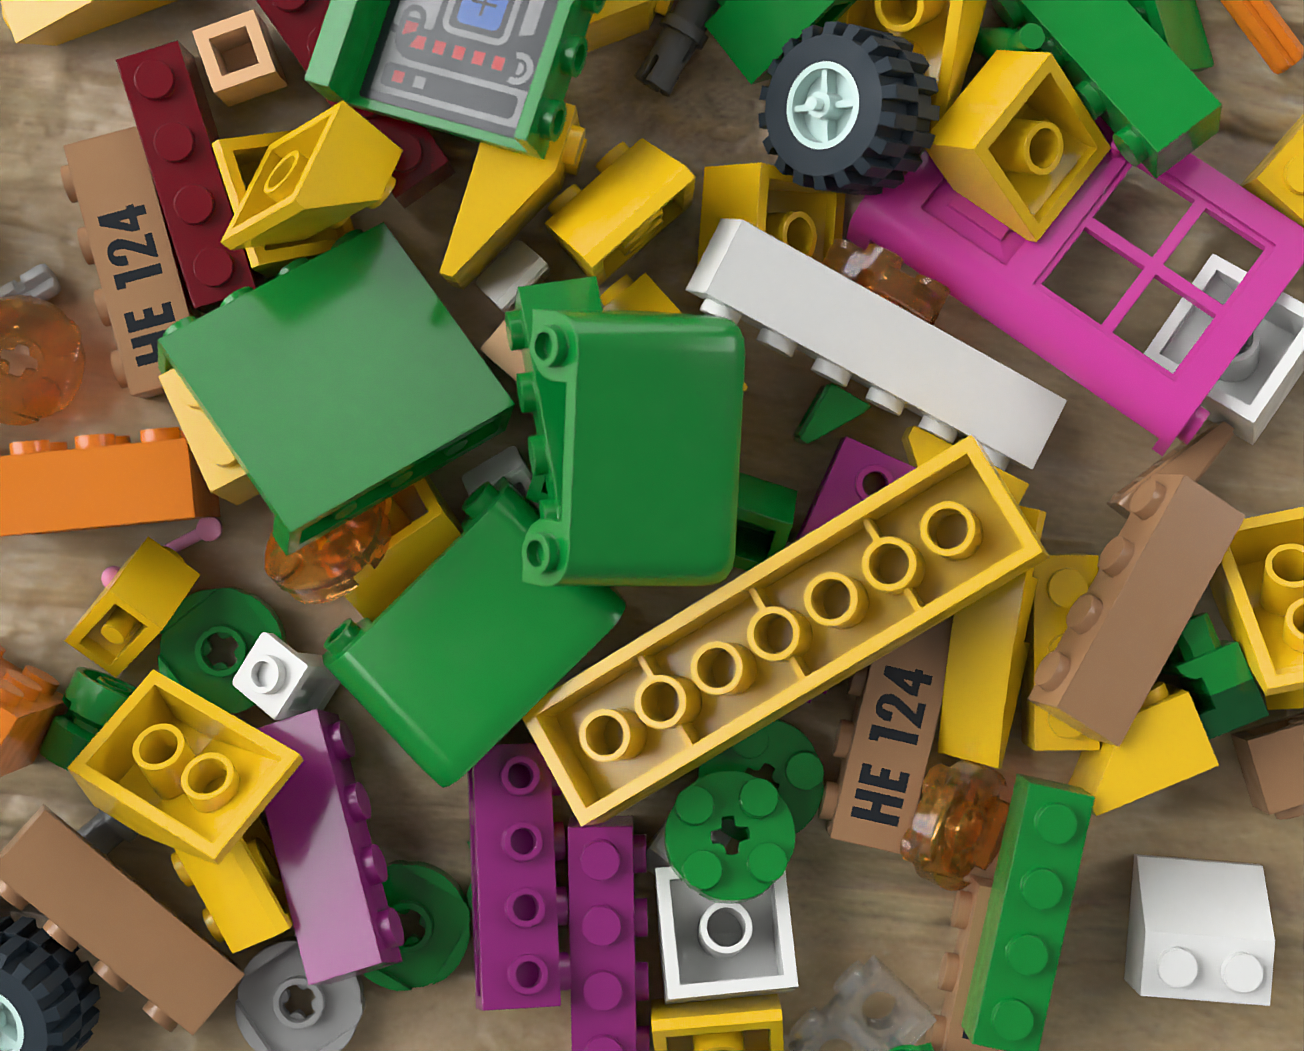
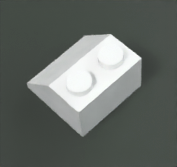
(1261, 370)
(1200, 931)
(722, 947)

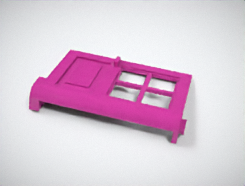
(1005, 275)

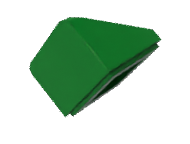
(828, 411)

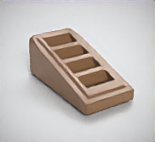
(1183, 460)

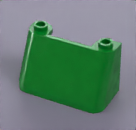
(644, 448)
(469, 641)

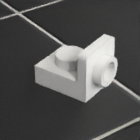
(283, 679)

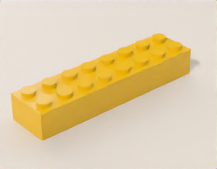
(784, 632)

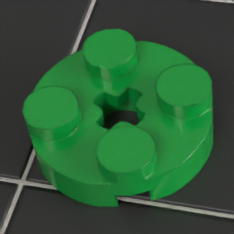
(187, 643)
(794, 764)
(705, 865)
(443, 915)

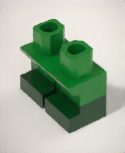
(1215, 678)

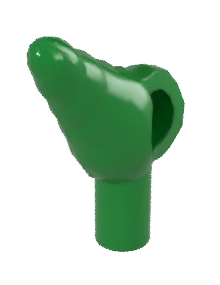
(1005, 38)

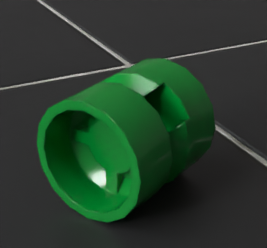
(91, 702)

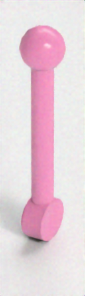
(206, 529)

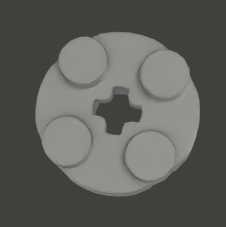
(272, 1027)

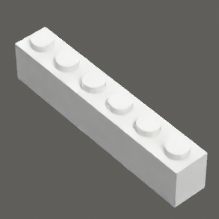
(873, 343)

